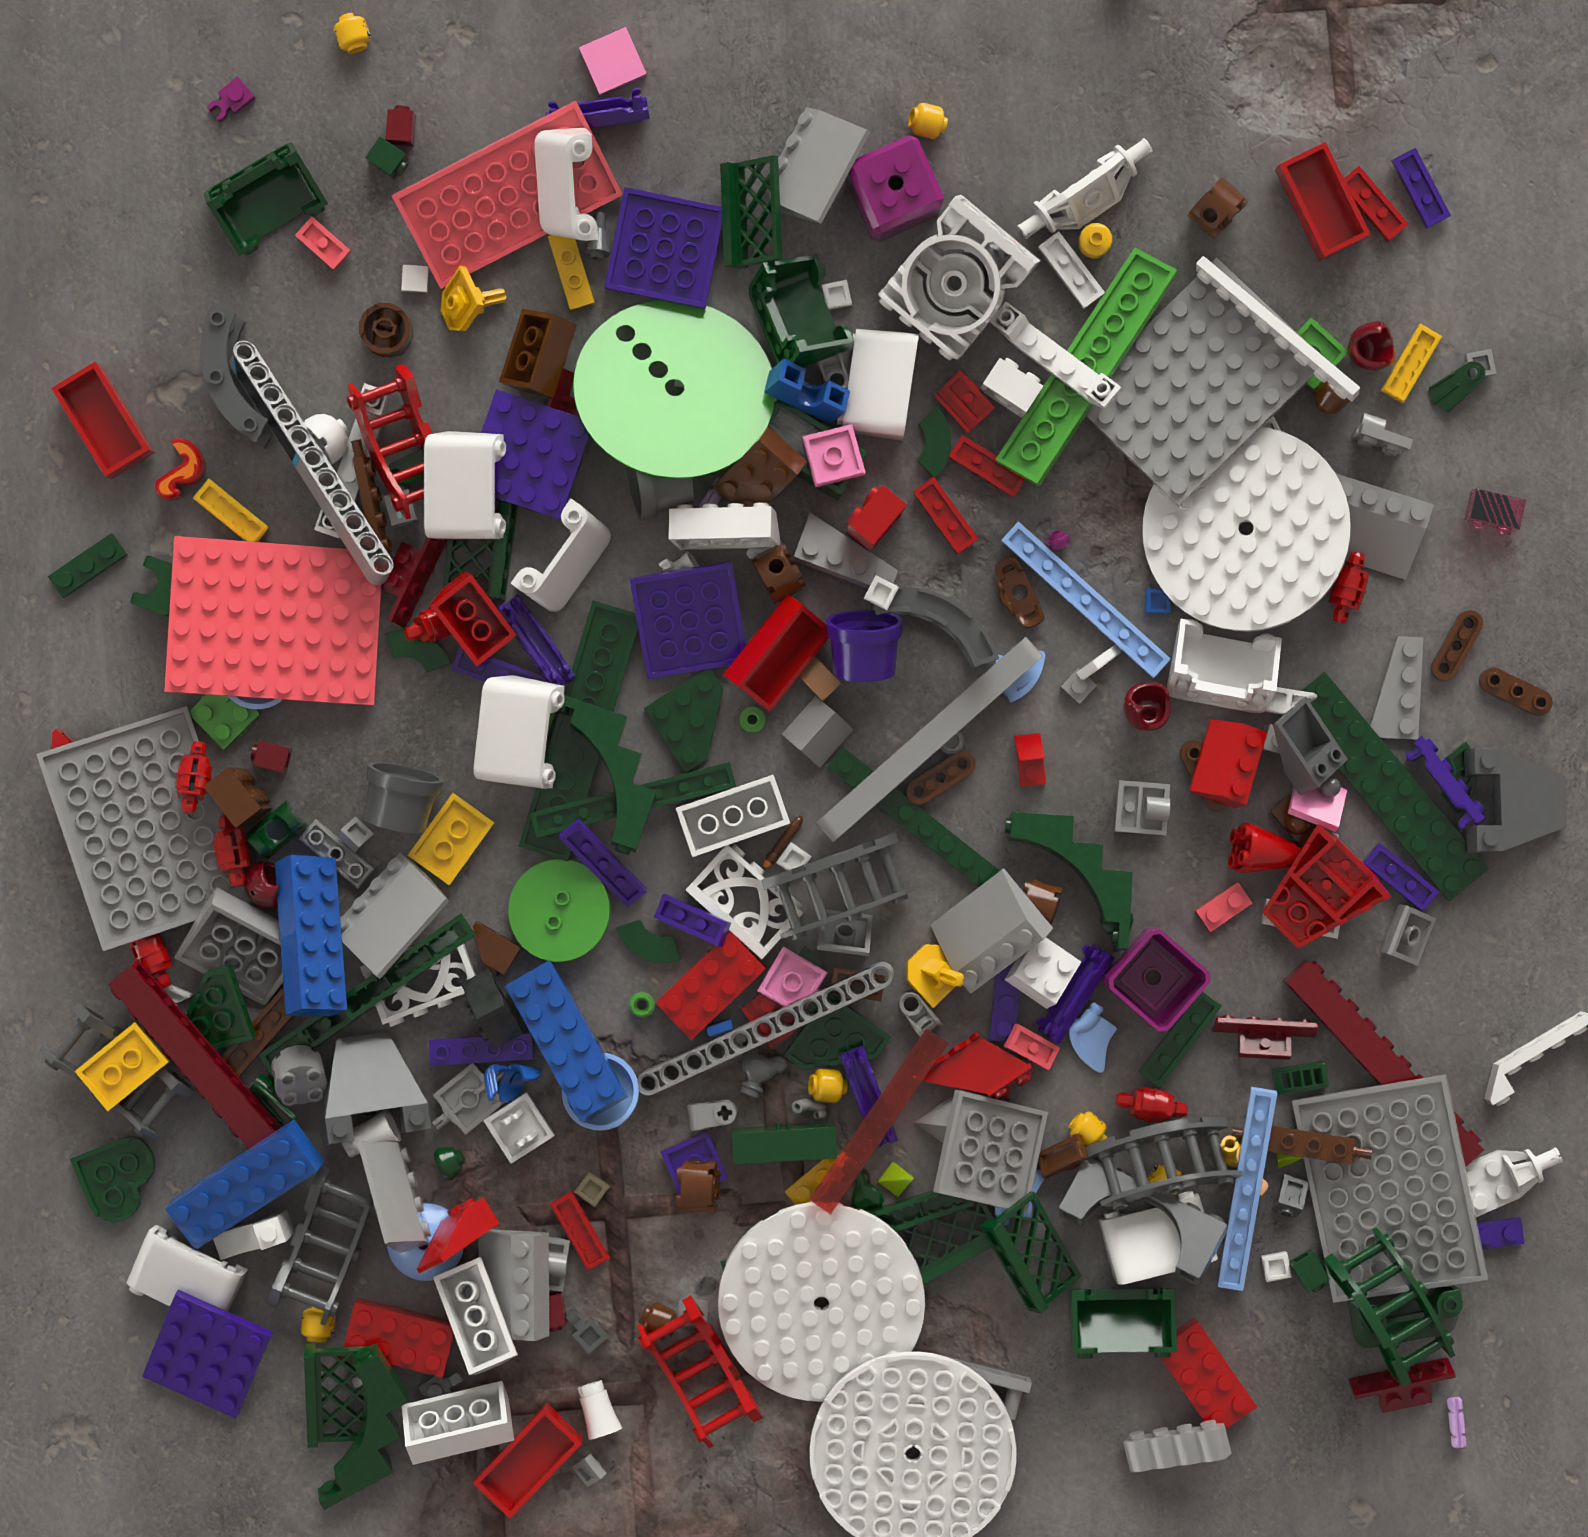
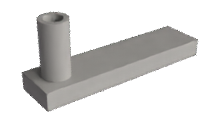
(1015, 1383)

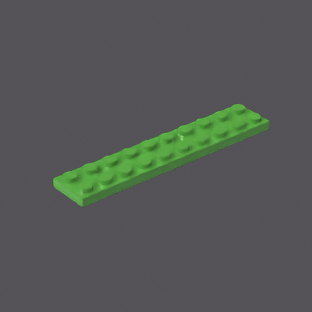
(1101, 347)

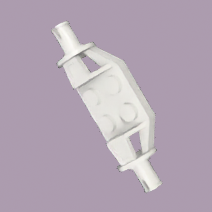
(1088, 196)
(1498, 1182)

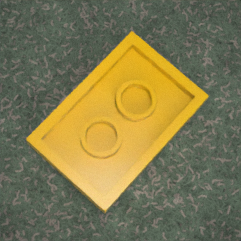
(451, 839)
(122, 1066)

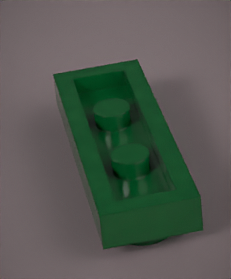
(87, 565)

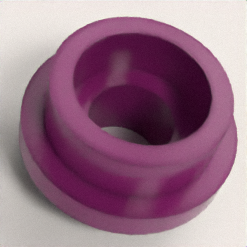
(1057, 540)

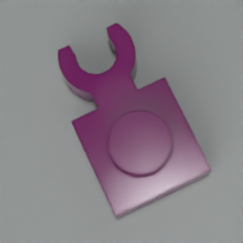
(234, 97)

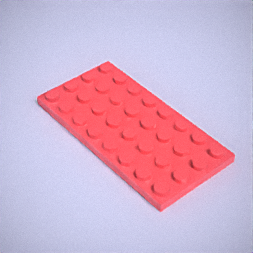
(490, 199)

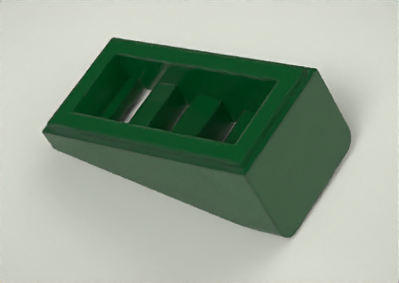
(1312, 1085)

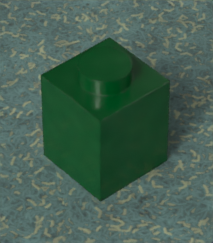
(387, 158)
(1309, 1271)

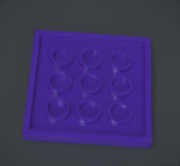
(664, 248)
(540, 453)
(688, 619)
(207, 1354)

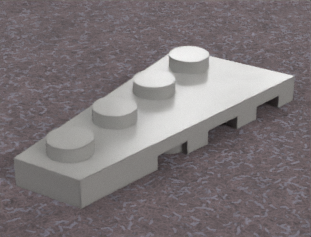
(838, 555)
(1400, 693)

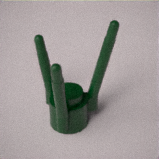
(264, 1091)

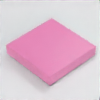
(612, 61)
(833, 456)
(1318, 808)
(791, 978)

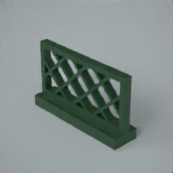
(736, 213)
(500, 559)
(957, 1256)
(1012, 1260)
(314, 1392)

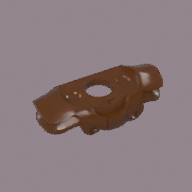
(1028, 610)

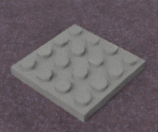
(990, 1150)

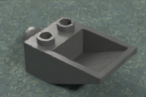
(1308, 750)

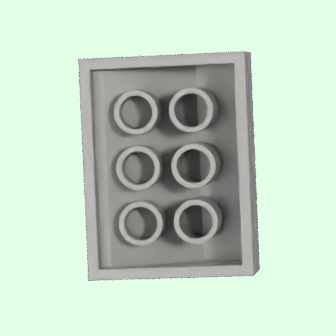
(816, 163)
(1384, 526)
(391, 914)
(989, 930)
(237, 935)
(395, 1195)
(520, 1279)

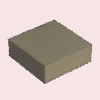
(592, 1188)

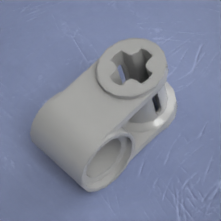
(832, 368)
(919, 1015)
(706, 1114)

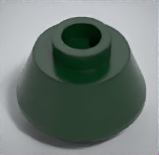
(449, 1162)

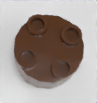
(1217, 208)
(386, 330)
(777, 574)
(1043, 898)
(698, 1186)

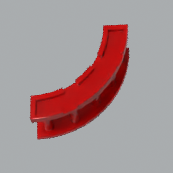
(406, 385)
(717, 1356)

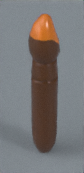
(783, 841)

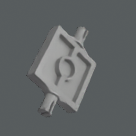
(466, 1100)

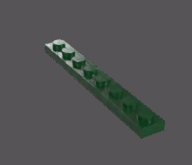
(604, 806)
(918, 822)

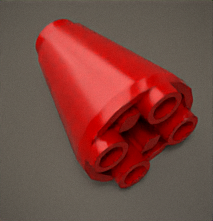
(1259, 850)

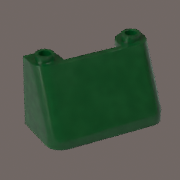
(264, 197)
(795, 311)
(1445, 1301)
(1123, 1321)

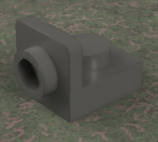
(1291, 1196)

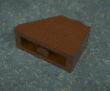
(495, 949)

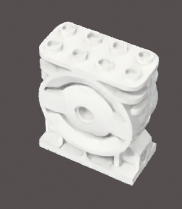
(906, 290)

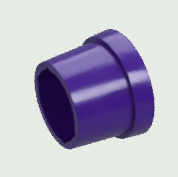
(864, 644)

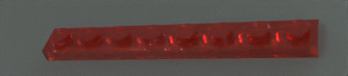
(878, 1121)

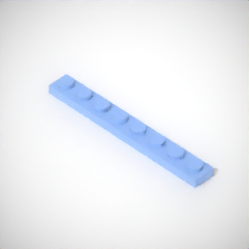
(1085, 599)
(1247, 1188)

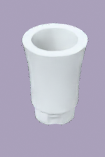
(377, 1129)
(598, 1410)

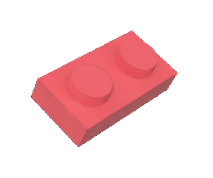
(323, 243)
(1223, 906)
(1032, 1047)

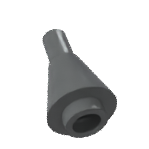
(599, 249)

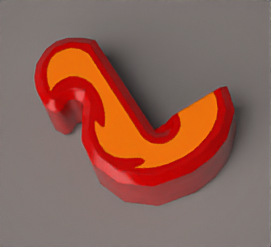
(185, 474)

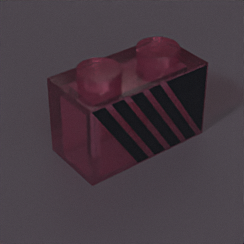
(1494, 510)

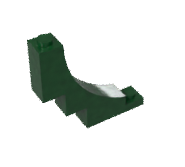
(634, 802)
(1108, 887)
(366, 1458)

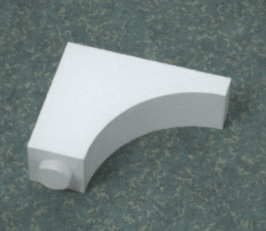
(255, 1235)

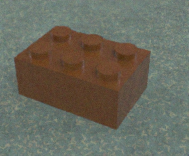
(538, 353)
(761, 471)
(238, 796)

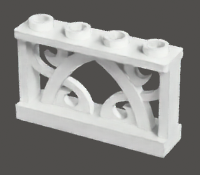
(709, 899)
(429, 999)

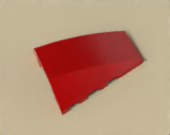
(1322, 890)

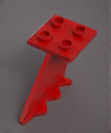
(980, 1068)

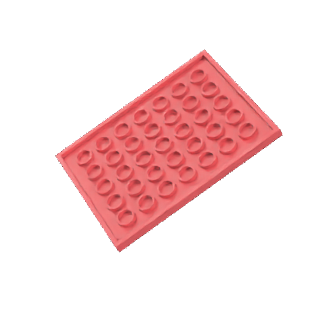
(271, 622)

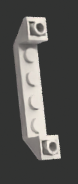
(1052, 357)
(346, 469)
(1498, 1085)

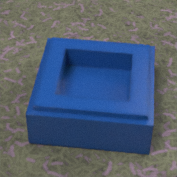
(1157, 601)
(719, 1027)

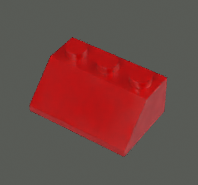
(472, 618)
(1228, 762)

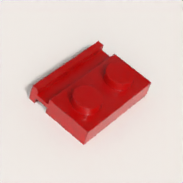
(964, 401)
(761, 1006)

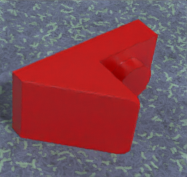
(1030, 759)

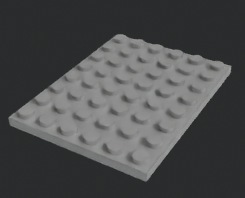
(1197, 388)
(126, 829)
(1408, 1189)

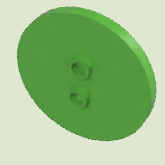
(559, 910)

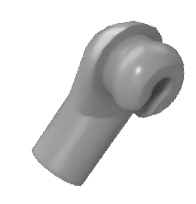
(810, 1105)

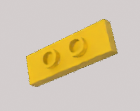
(571, 272)
(1411, 363)
(230, 512)

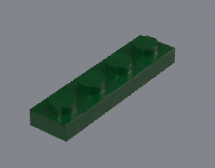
(1179, 1039)

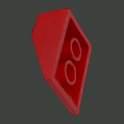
(458, 1230)

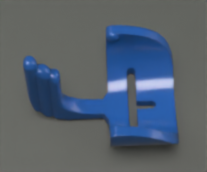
(509, 1087)

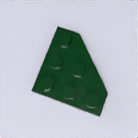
(688, 718)
(220, 1009)
(837, 1032)

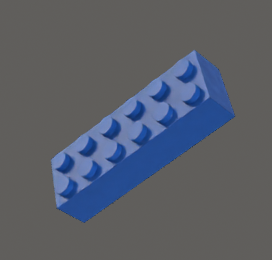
(310, 936)
(566, 1041)
(244, 1184)

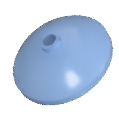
(618, 1113)
(408, 1261)

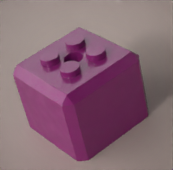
(888, 210)
(1179, 983)

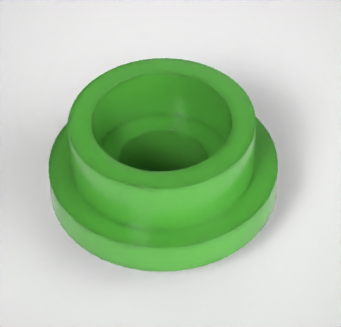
(752, 711)
(642, 1013)

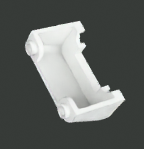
(555, 183)
(880, 383)
(462, 485)
(570, 564)
(1224, 669)
(515, 731)
(1143, 1242)
(171, 1266)

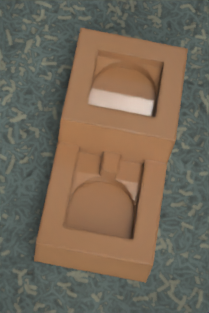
(819, 679)

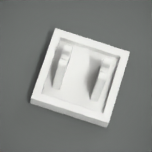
(519, 1127)

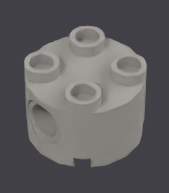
(299, 1075)

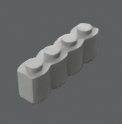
(1177, 1447)

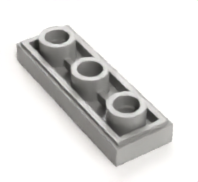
(349, 864)

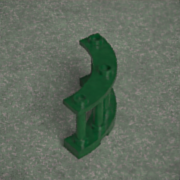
(1373, 1317)

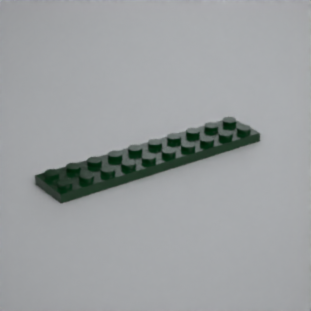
(598, 679)
(1396, 794)

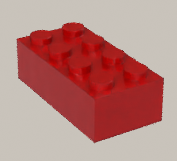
(1322, 201)
(103, 420)
(878, 515)
(778, 652)
(710, 985)
(403, 1336)
(1207, 1377)
(528, 1460)

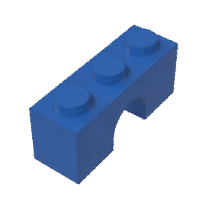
(821, 401)

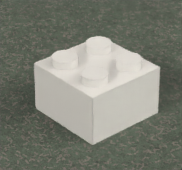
(1011, 386)
(1043, 972)

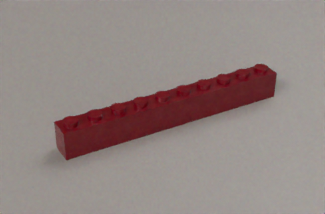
(1360, 1038)
(193, 1054)

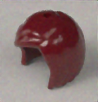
(1371, 346)
(1146, 700)
(261, 884)

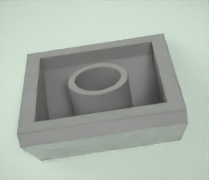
(817, 731)
(1408, 934)
(845, 935)

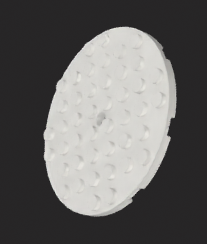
(1260, 576)
(808, 1255)
(905, 1403)

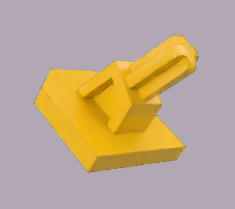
(464, 301)
(931, 974)

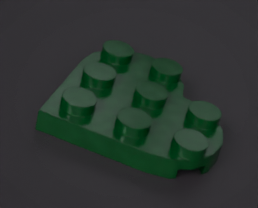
(113, 1177)

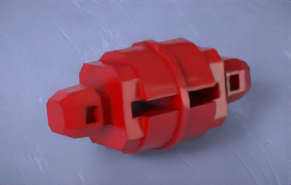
(1349, 588)
(426, 628)
(187, 776)
(231, 851)
(154, 956)
(1151, 1105)

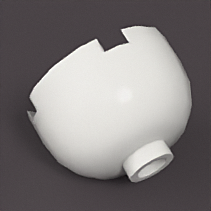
(329, 435)

